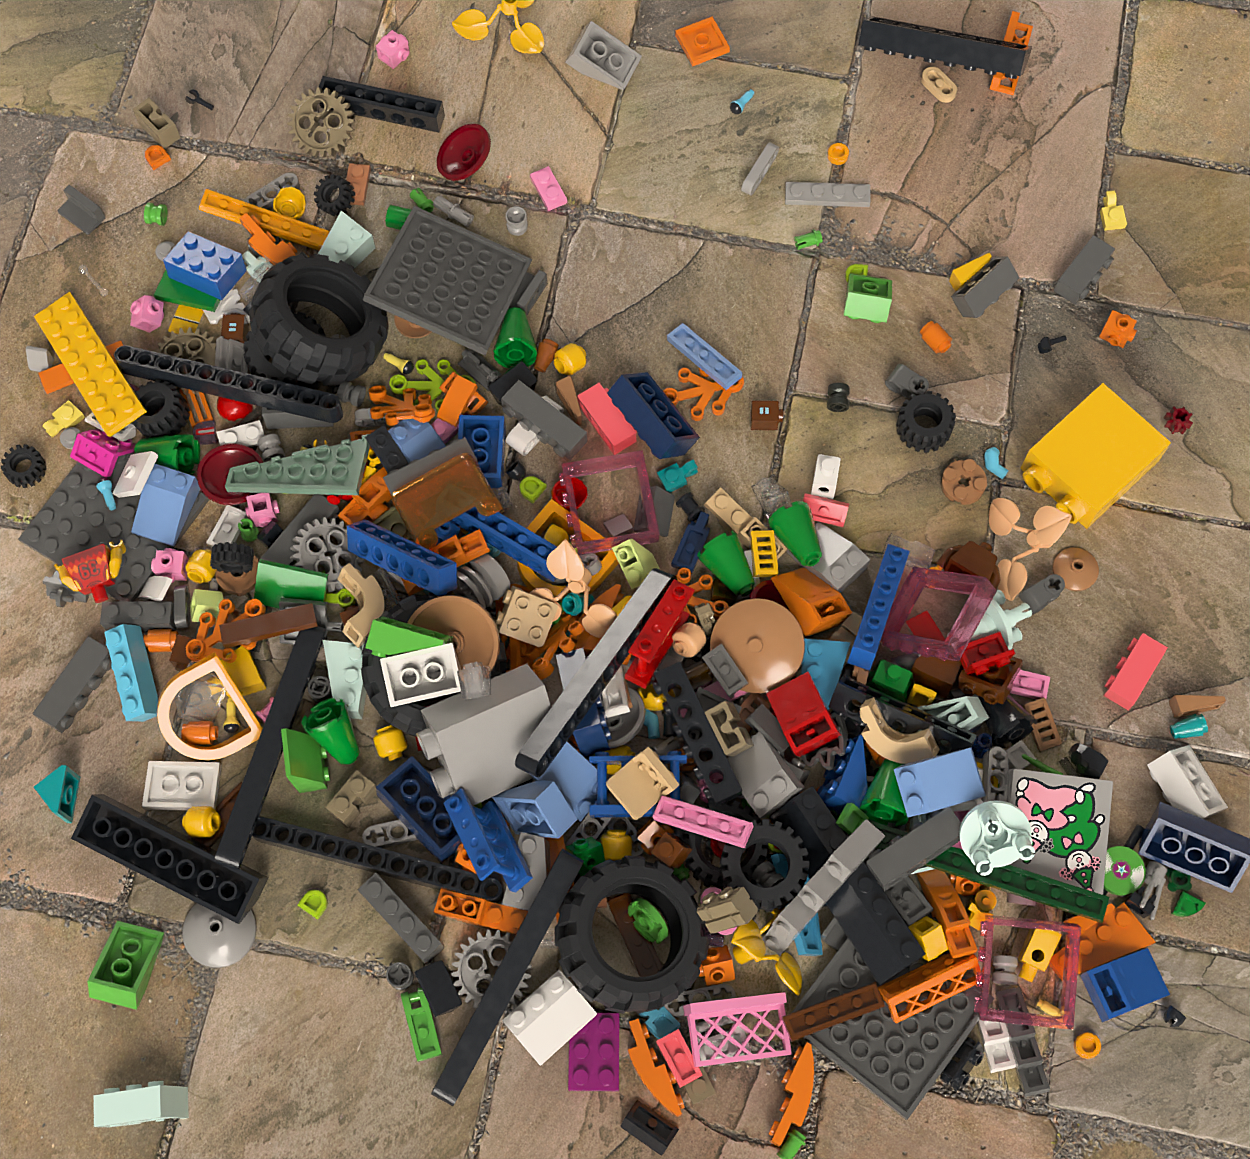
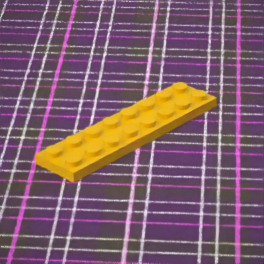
(90, 364)

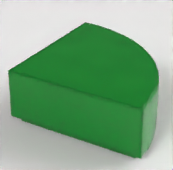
(1187, 905)

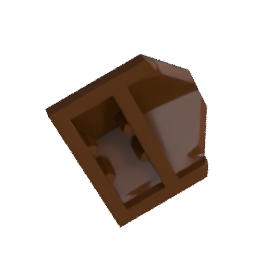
(935, 674)

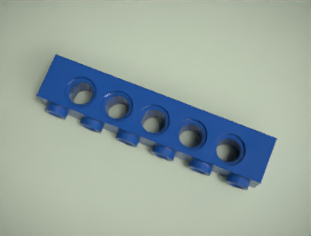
(510, 539)
(402, 557)
(878, 607)

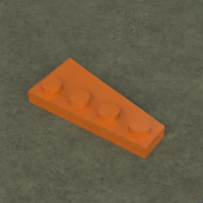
(1107, 941)

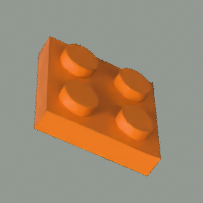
(702, 41)

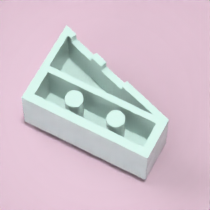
(347, 242)
(345, 675)
(961, 712)
(140, 1104)

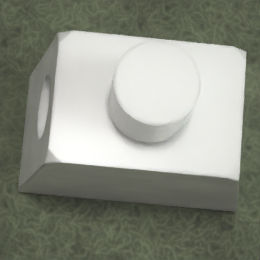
(825, 476)

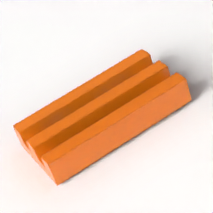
(197, 408)

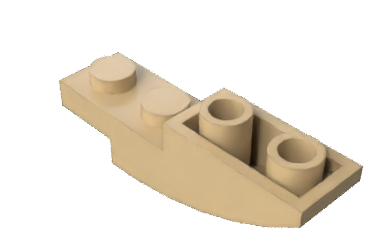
(736, 519)

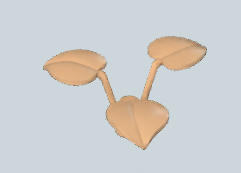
(1049, 526)
(566, 563)

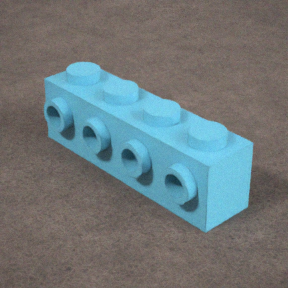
(132, 672)

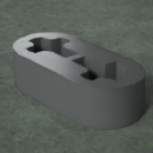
(181, 606)

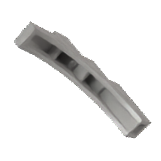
(822, 886)

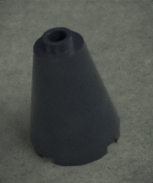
(1007, 721)

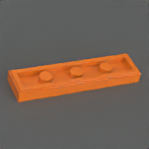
(58, 377)

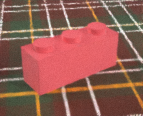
(606, 418)
(1134, 671)

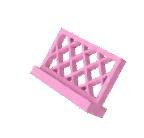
(732, 1007)

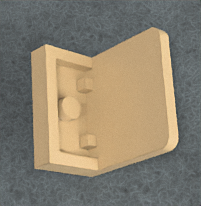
(525, 616)
(641, 783)

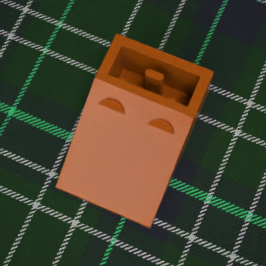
(811, 600)

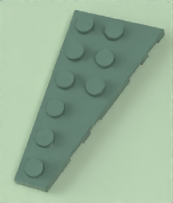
(308, 471)

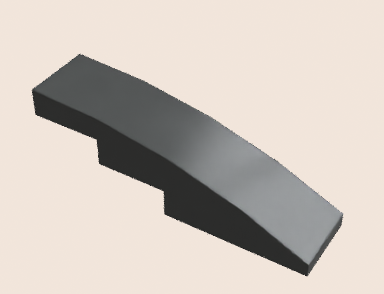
(1023, 1045)

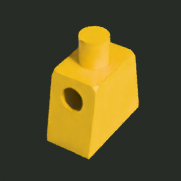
(244, 673)
(1045, 944)

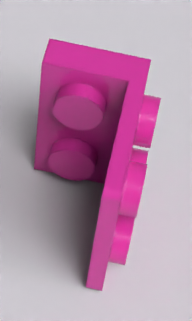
(99, 450)

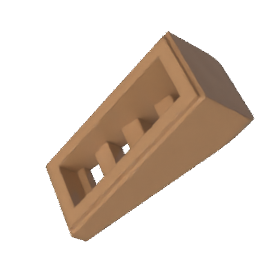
(567, 395)
(1193, 704)
(1049, 722)

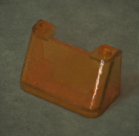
(442, 497)

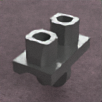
(61, 592)

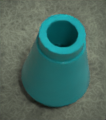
(574, 603)
(1189, 727)

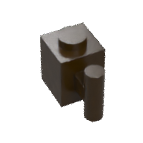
(699, 675)

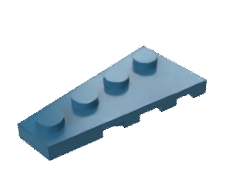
(824, 663)
(809, 940)

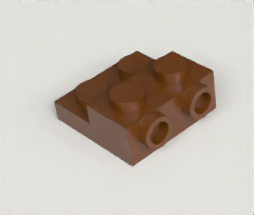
(993, 684)

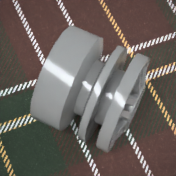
(482, 581)

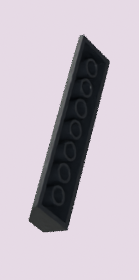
(944, 46)
(168, 857)
(859, 902)

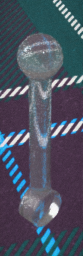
(84, 270)

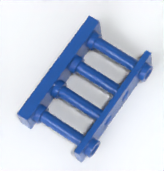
(602, 759)
(488, 840)

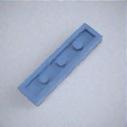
(704, 356)

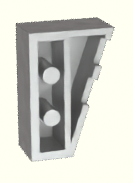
(537, 857)

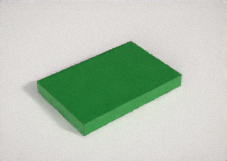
(179, 293)
(287, 581)

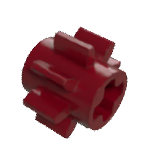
(1178, 420)

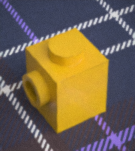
(930, 937)

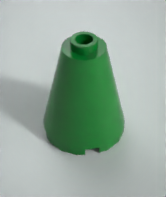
(515, 340)
(173, 451)
(797, 532)
(728, 562)
(333, 730)
(883, 799)

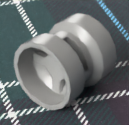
(516, 221)
(271, 447)
(1005, 970)

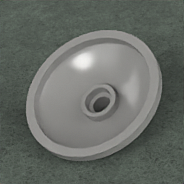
(628, 723)
(219, 947)

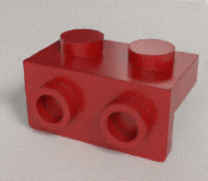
(986, 653)

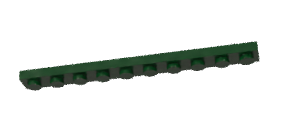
(1014, 881)

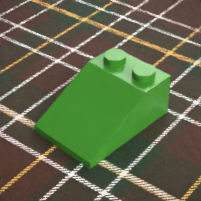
(395, 637)
(304, 761)
(125, 965)

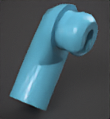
(992, 462)
(652, 723)

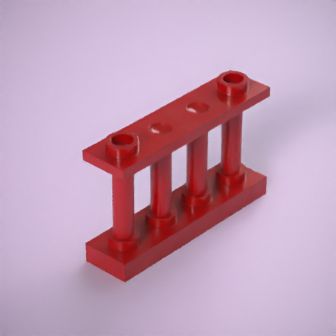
(656, 636)

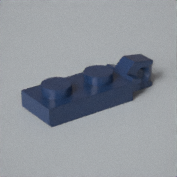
(691, 543)

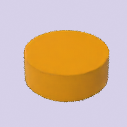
(838, 153)
(1087, 1045)

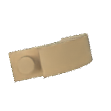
(370, 602)
(893, 744)

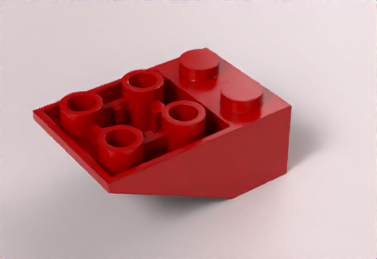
(803, 715)

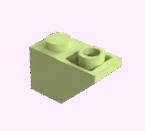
(634, 561)

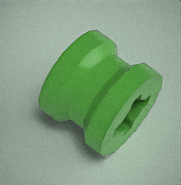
(155, 214)

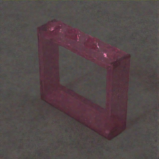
(601, 465)
(980, 597)
(1070, 973)

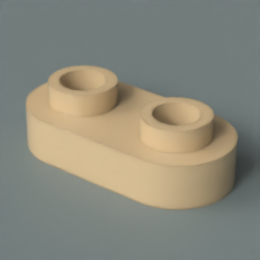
(940, 85)

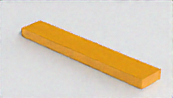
(270, 221)

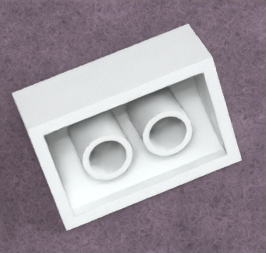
(421, 674)
(1186, 783)
(549, 1017)

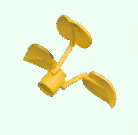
(526, 39)
(750, 946)

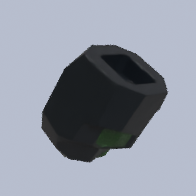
(1087, 761)

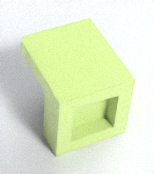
(205, 601)

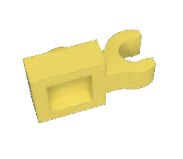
(1112, 215)
(64, 417)

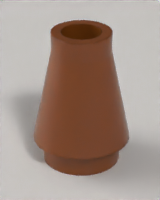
(545, 354)

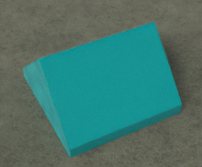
(60, 792)

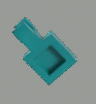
(674, 477)

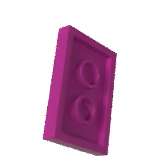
(595, 1055)

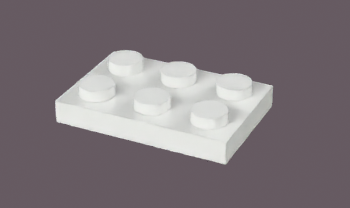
(181, 785)

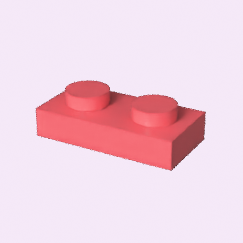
(827, 510)
(678, 1058)

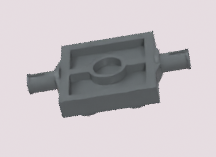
(321, 614)

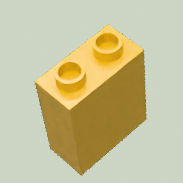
(1093, 456)

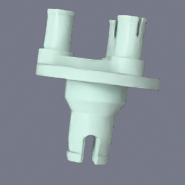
(1001, 621)
(995, 835)

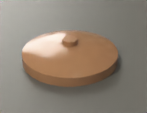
(467, 622)
(762, 642)

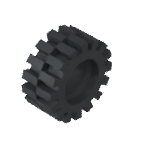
(327, 187)
(18, 455)
(232, 558)

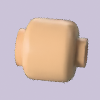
(689, 640)

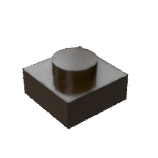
(722, 592)

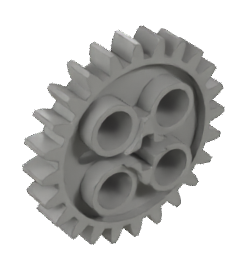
(310, 560)
(469, 978)

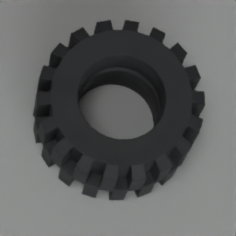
(930, 406)
(170, 418)

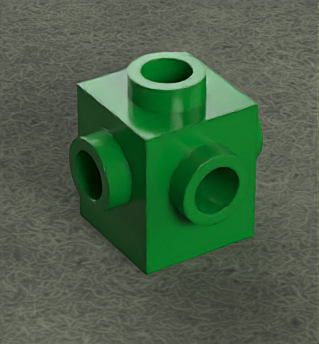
(589, 850)

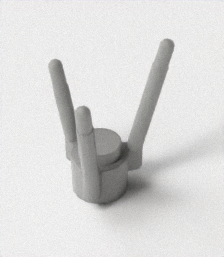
(1154, 878)

